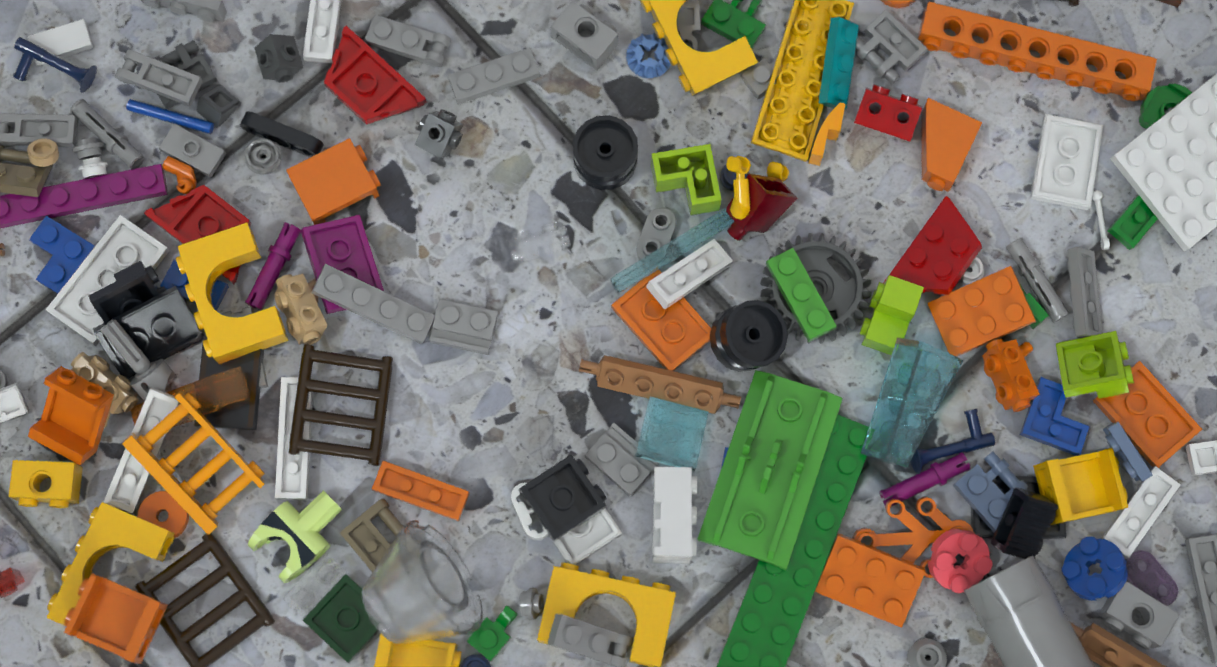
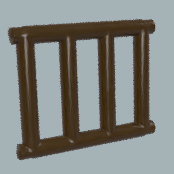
(307, 385)
(244, 593)

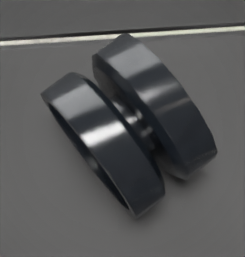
(620, 147)
(748, 336)

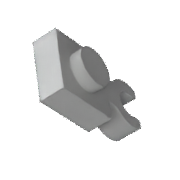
(689, 22)
(758, 77)

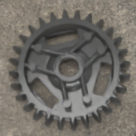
(838, 296)

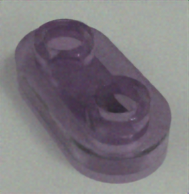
(1151, 578)

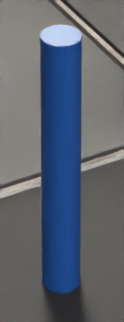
(170, 116)

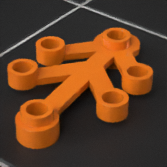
(920, 535)

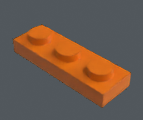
(420, 491)

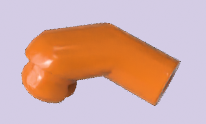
(184, 173)

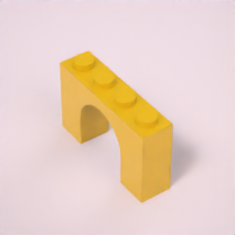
(697, 68)
(203, 264)
(108, 531)
(650, 606)

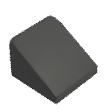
(217, 105)

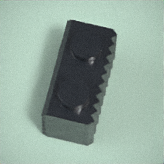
(1024, 524)

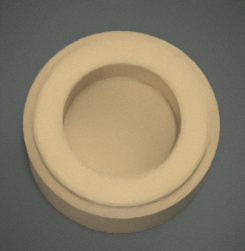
(43, 152)

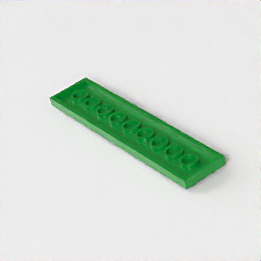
(780, 597)

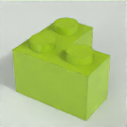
(688, 169)
(893, 310)

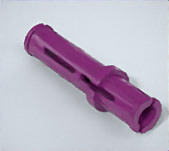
(276, 260)
(927, 479)

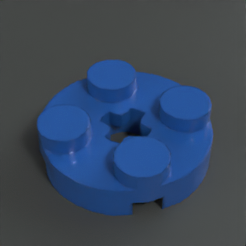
(1090, 552)

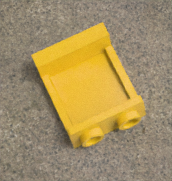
(1082, 485)
(417, 654)

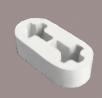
(524, 515)

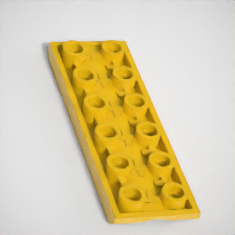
(791, 105)

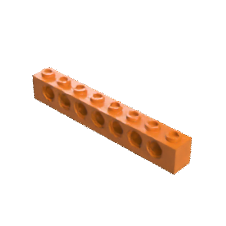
(1136, 67)

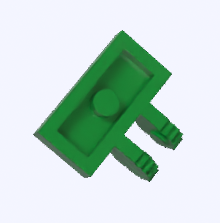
(732, 22)

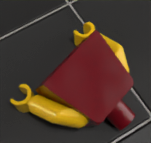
(757, 198)

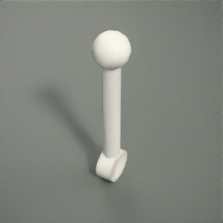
(1097, 197)

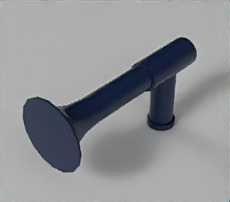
(83, 76)
(974, 443)

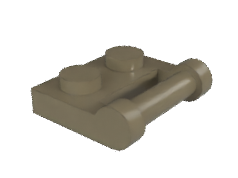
(20, 178)
(366, 538)

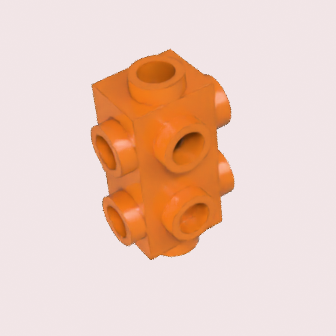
(1010, 373)

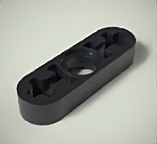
(281, 134)

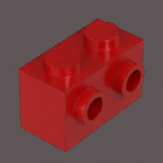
(886, 117)

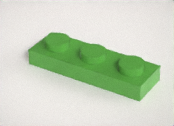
(801, 294)

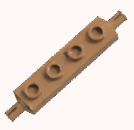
(659, 383)
(1110, 650)

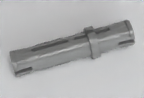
(115, 142)
(1037, 280)

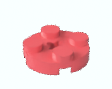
(971, 571)

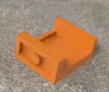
(333, 180)
(72, 416)
(114, 618)

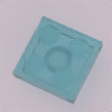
(671, 433)

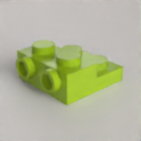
(1094, 365)

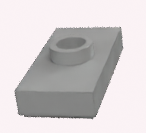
(192, 150)

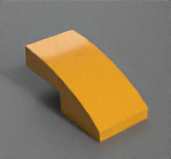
(829, 130)

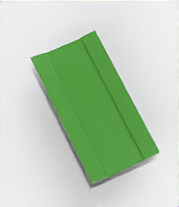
(770, 469)

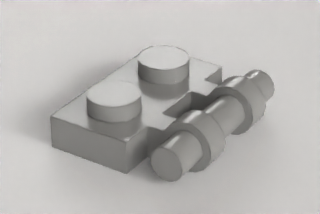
(895, 41)

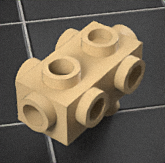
(300, 307)
(97, 371)

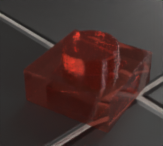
(9, 581)

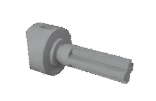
(148, 374)

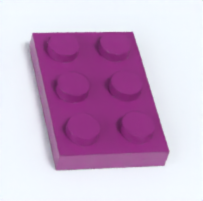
(343, 247)

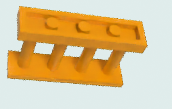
(163, 469)

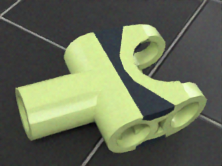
(299, 531)

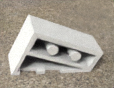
(673, 515)

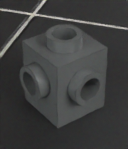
(278, 57)
(439, 133)

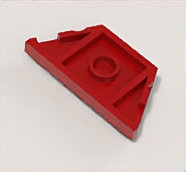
(368, 82)
(198, 216)
(939, 251)

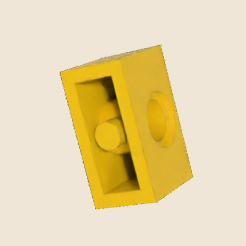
(28, 475)

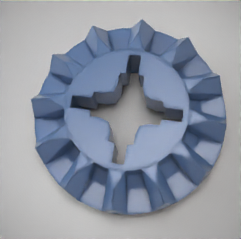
(648, 68)

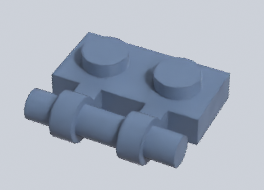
(1132, 461)
(984, 494)

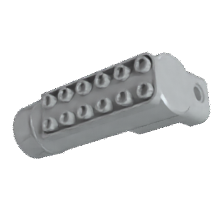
(1026, 619)

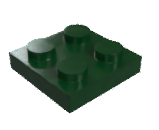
(342, 619)

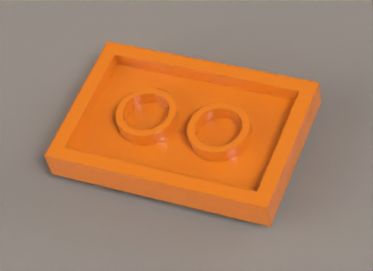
(981, 312)
(667, 333)
(1150, 417)
(870, 580)

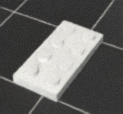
(118, 249)

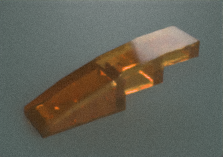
(210, 392)

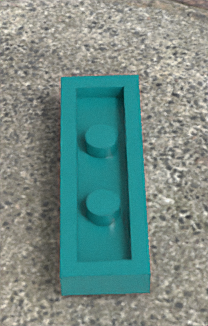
(838, 62)

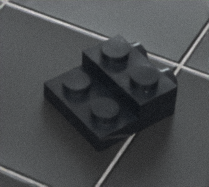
(131, 288)
(564, 497)

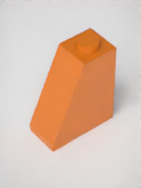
(944, 143)

